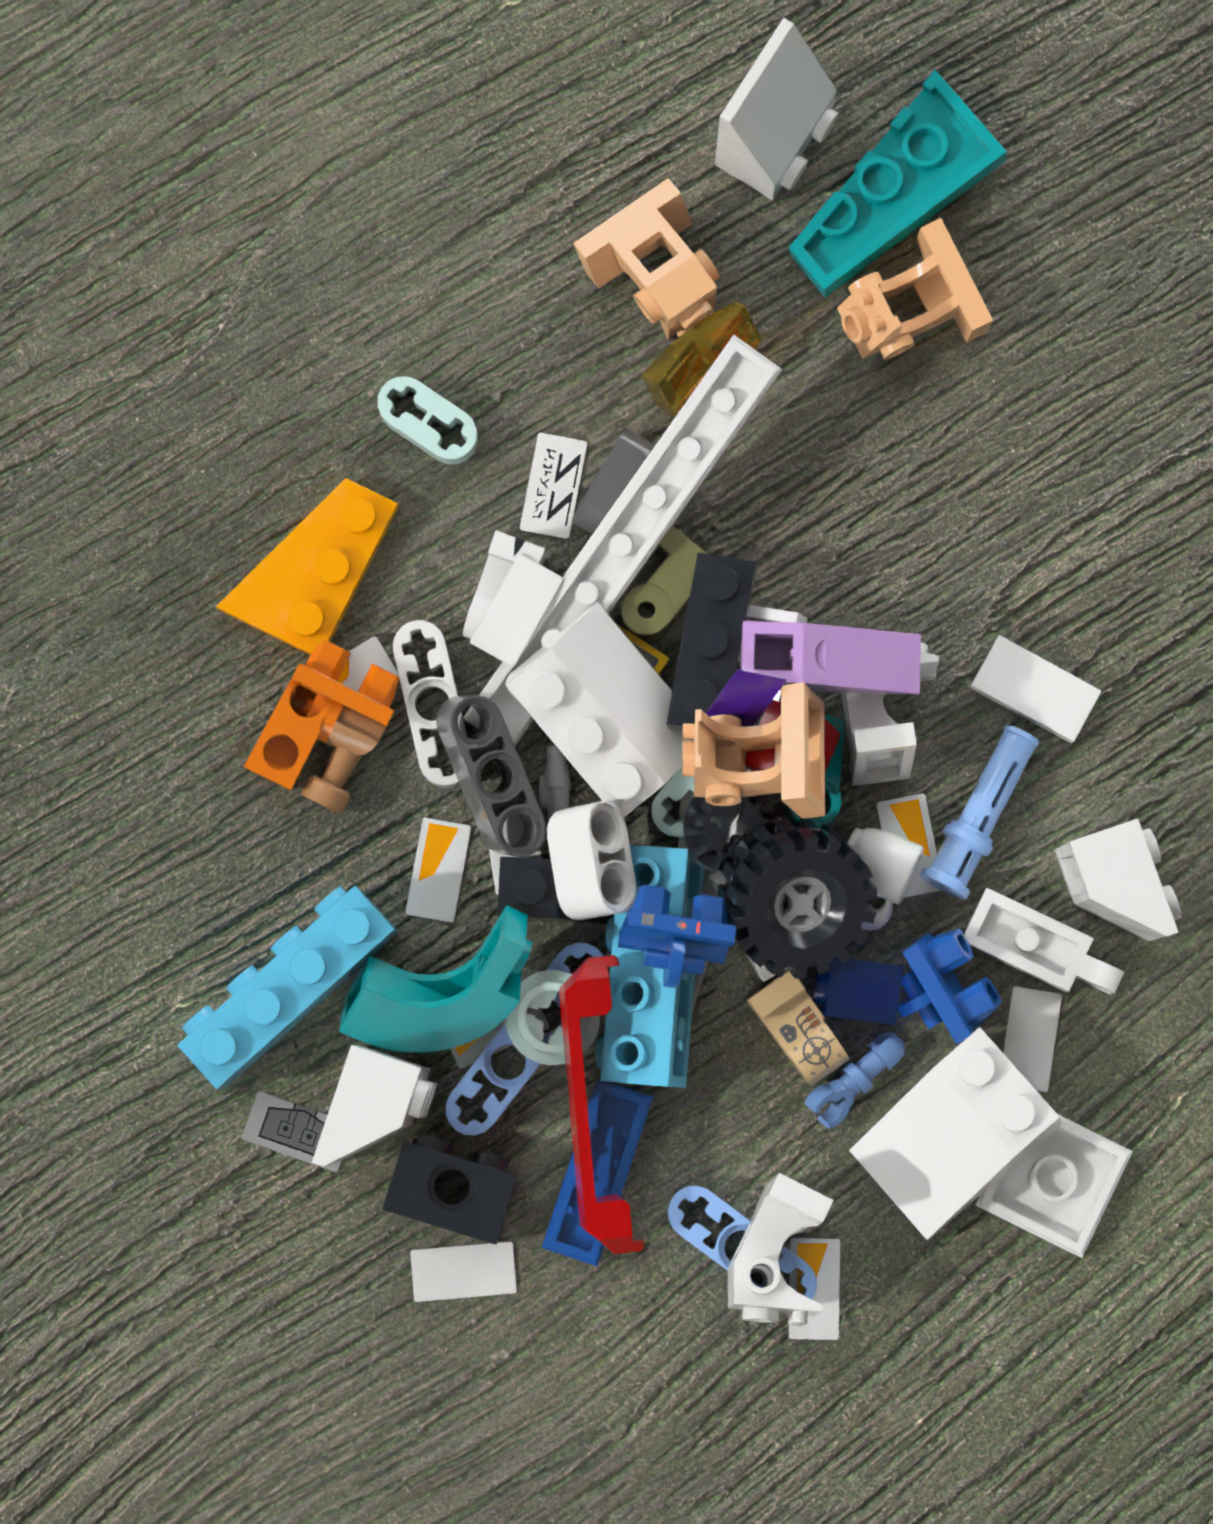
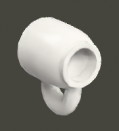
(892, 864)

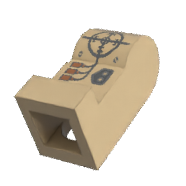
(798, 1028)

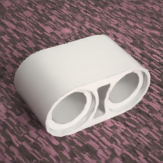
(591, 860)

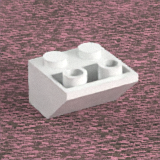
(1117, 880)

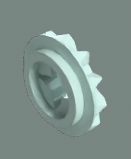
(527, 1032)

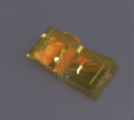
(687, 360)

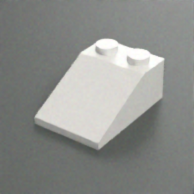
(776, 115)
(955, 1134)

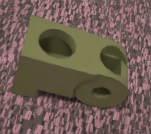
(658, 603)

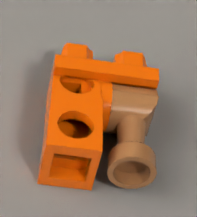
(325, 711)

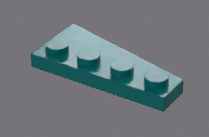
(914, 172)

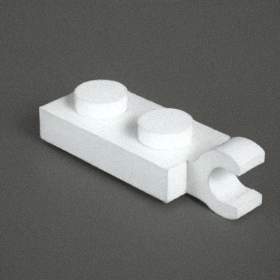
(1037, 944)

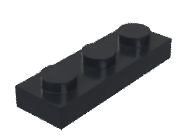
(711, 634)

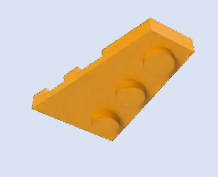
(316, 570)

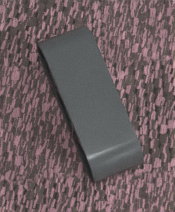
(514, 791)

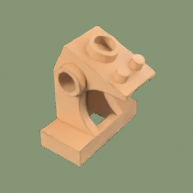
(941, 287)
(674, 293)
(797, 735)

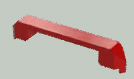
(589, 995)

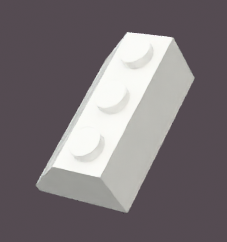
(602, 709)
(372, 1102)

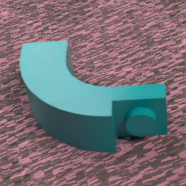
(443, 1009)

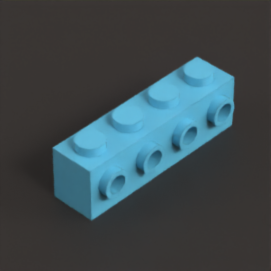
(287, 988)
(650, 1023)

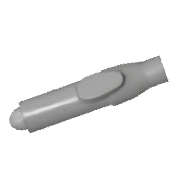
(555, 783)

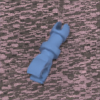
(883, 1052)

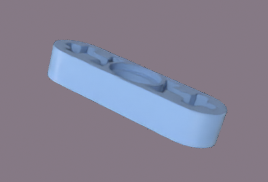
(714, 1209)

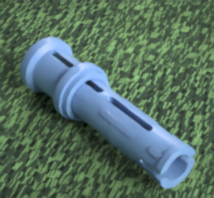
(969, 836)

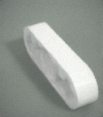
(407, 666)

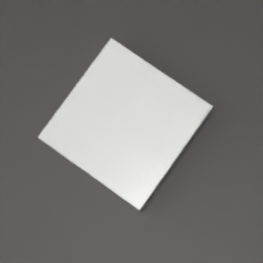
(1060, 1186)

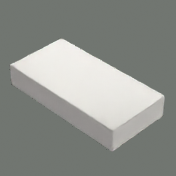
(1035, 689)

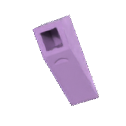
(833, 657)

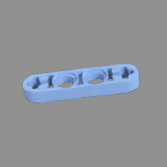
(469, 1088)

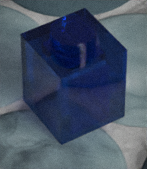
(859, 991)

